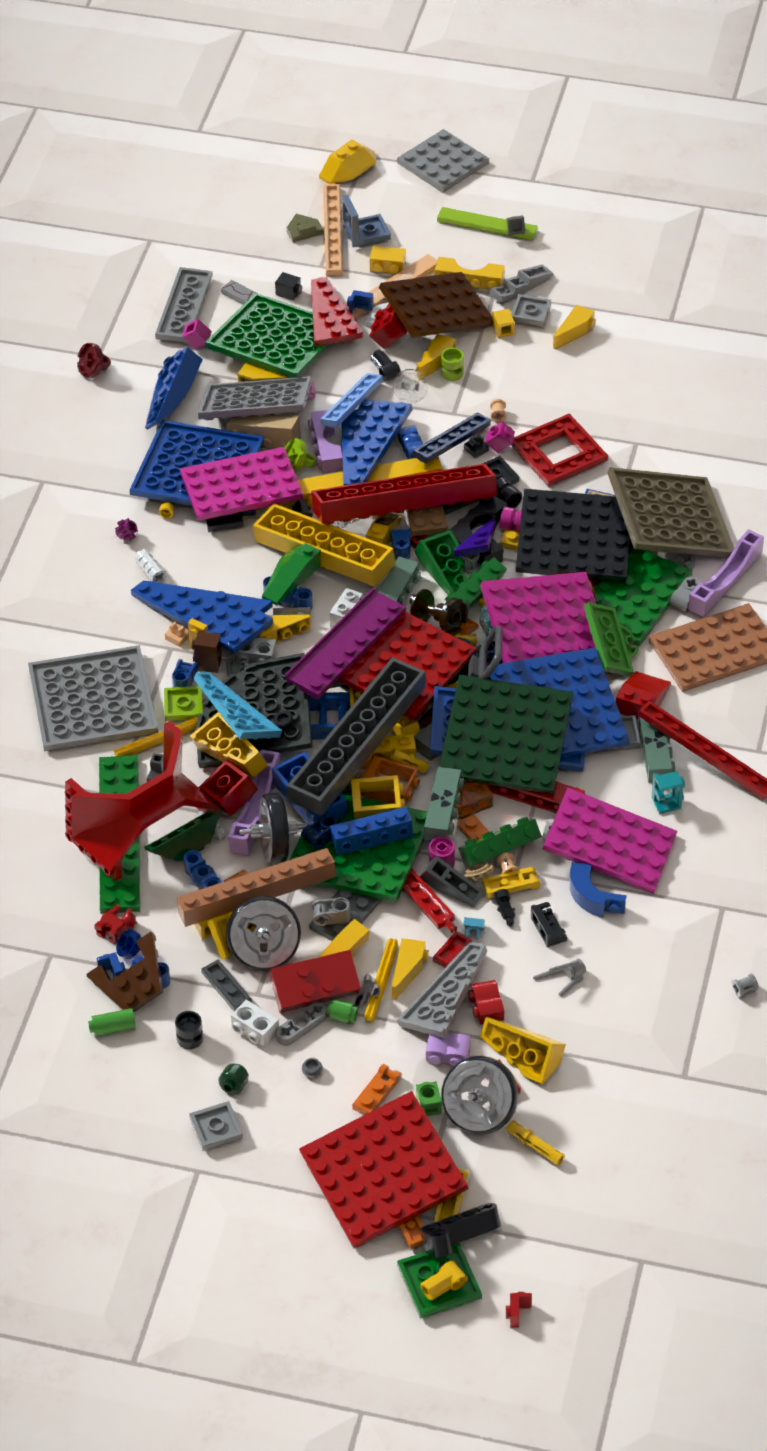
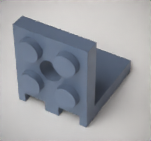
(358, 227)

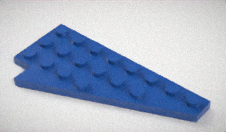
(368, 436)
(231, 615)

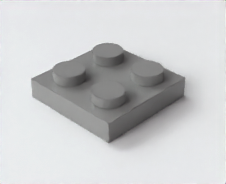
(531, 310)
(216, 1125)

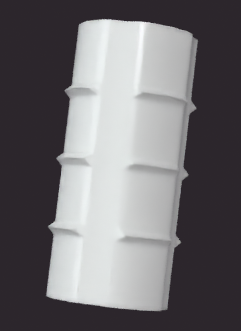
(150, 566)

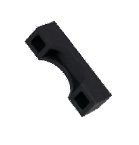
(478, 516)

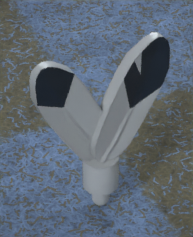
(368, 986)

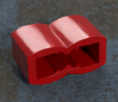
(486, 1001)

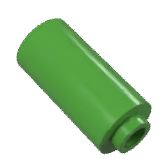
(112, 1022)

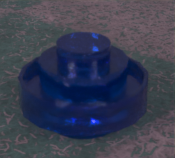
(127, 945)

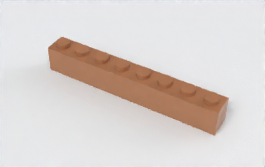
(265, 882)

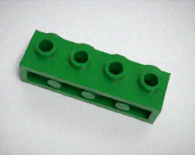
(471, 590)
(499, 842)

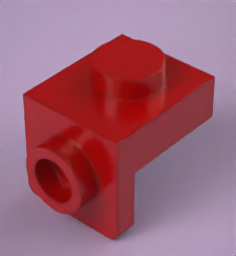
(517, 1301)

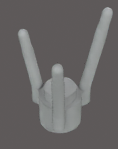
(572, 969)

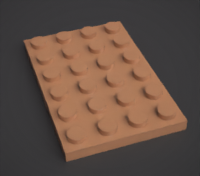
(713, 647)

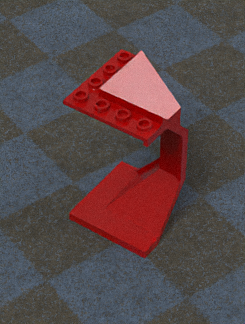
(109, 823)

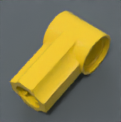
(448, 1278)

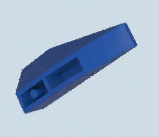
(173, 384)

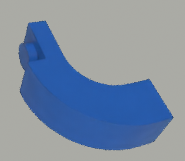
(591, 898)

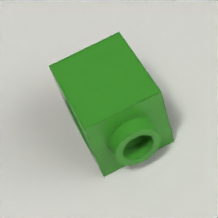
(431, 1105)

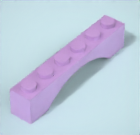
(707, 594)
(250, 815)

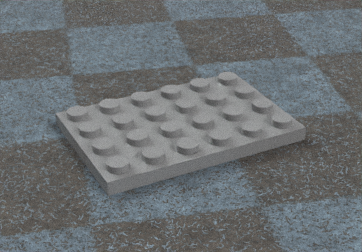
(255, 398)

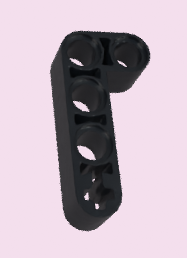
(441, 1235)

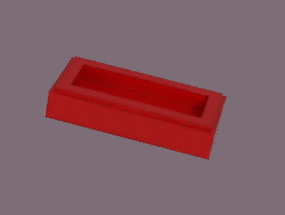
(451, 949)

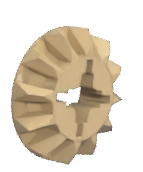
(478, 871)

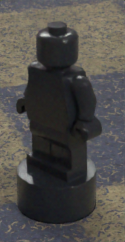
(507, 912)

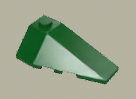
(439, 560)
(291, 572)

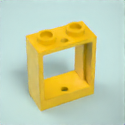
(375, 784)

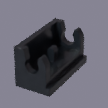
(547, 924)

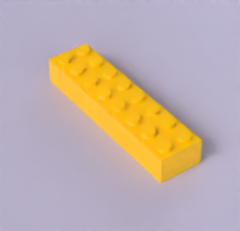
(340, 549)

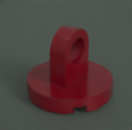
(92, 360)

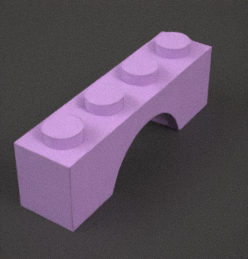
(329, 455)

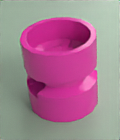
(510, 519)
(444, 849)

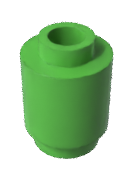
(342, 1011)

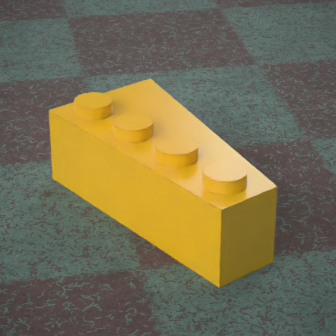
(222, 743)

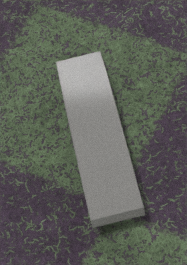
(522, 283)

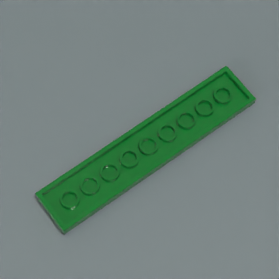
(121, 776)

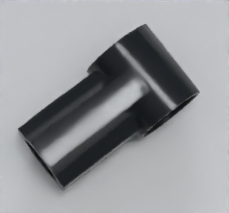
(385, 365)

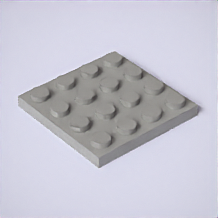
(443, 160)

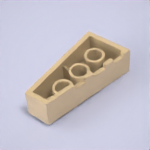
(275, 429)

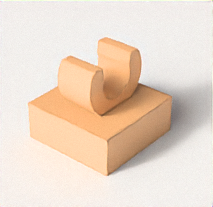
(177, 634)

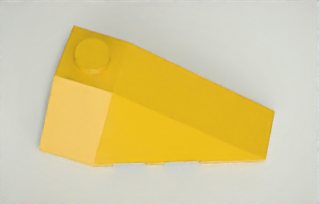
(528, 1051)

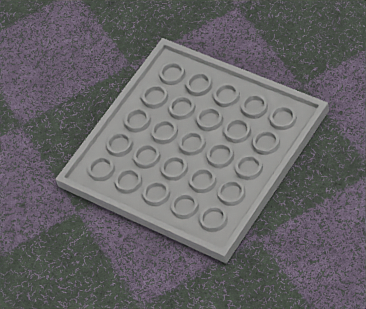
(92, 698)

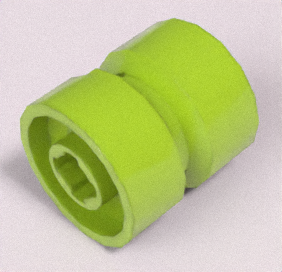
(452, 364)

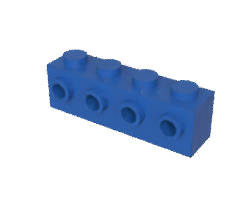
(371, 831)

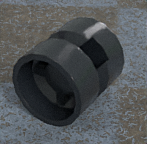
(508, 492)
(189, 1030)

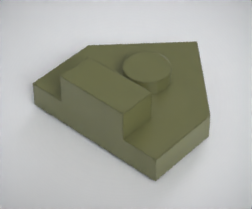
(303, 227)

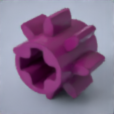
(126, 529)

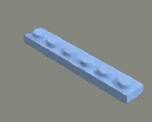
(351, 400)

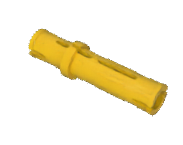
(528, 1138)

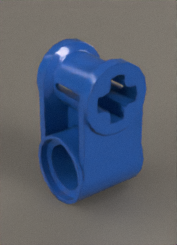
(401, 542)
(184, 674)

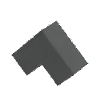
(156, 766)

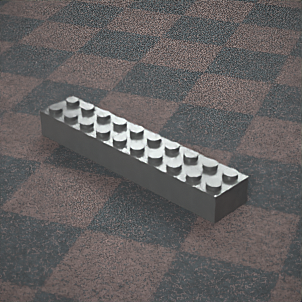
(356, 736)

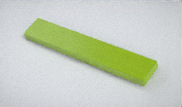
(482, 222)

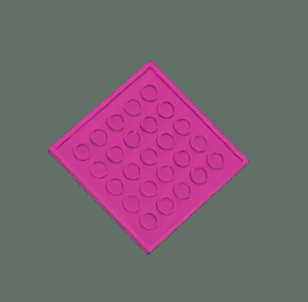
(540, 614)

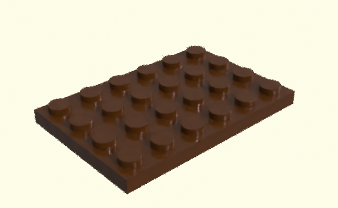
(436, 304)

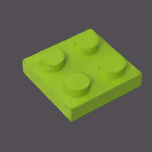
(182, 703)

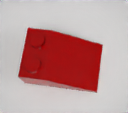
(638, 691)

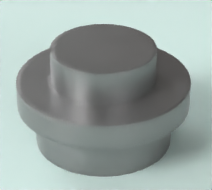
(312, 1068)

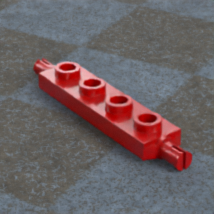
(429, 902)

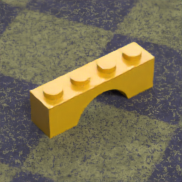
(484, 278)

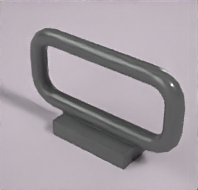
(478, 665)

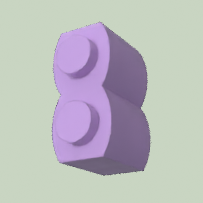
(448, 1049)

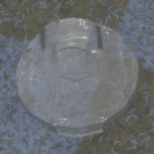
(410, 386)

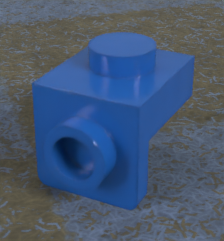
(360, 300)
(112, 963)

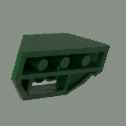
(188, 837)

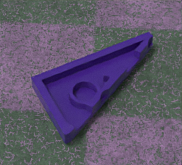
(478, 542)

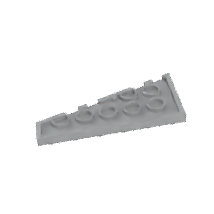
(441, 1000)

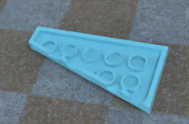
(239, 714)

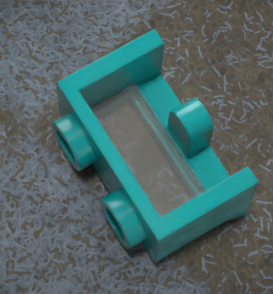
(667, 792)

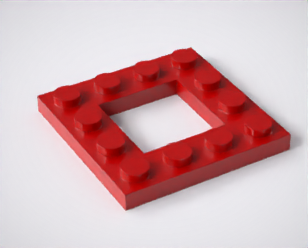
(590, 452)

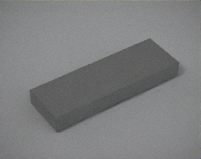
(225, 984)

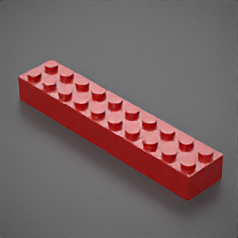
(403, 493)

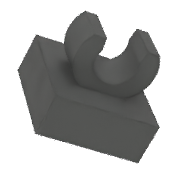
(515, 225)

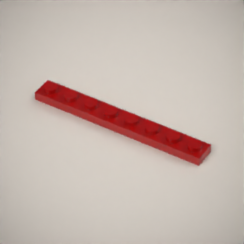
(704, 748)

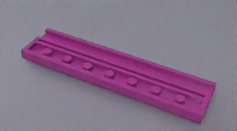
(345, 643)

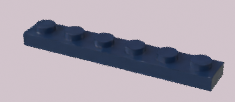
(451, 437)

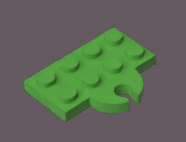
(611, 639)

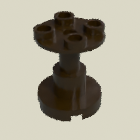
(449, 615)

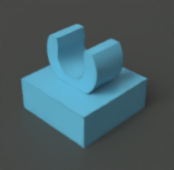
(474, 924)

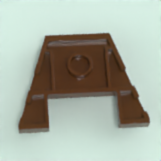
(138, 983)

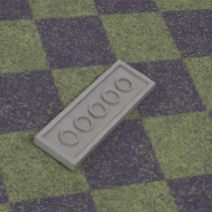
(183, 303)

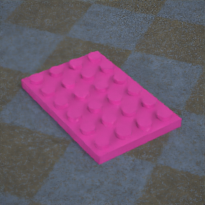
(241, 483)
(610, 840)

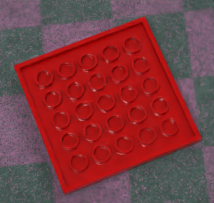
(419, 646)
(383, 1169)

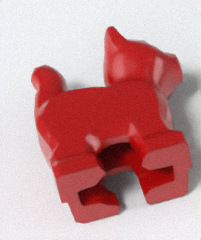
(113, 925)

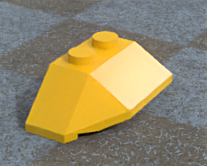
(347, 162)

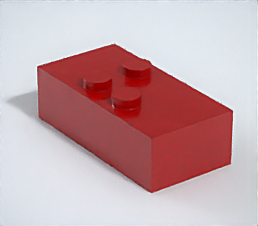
(314, 981)

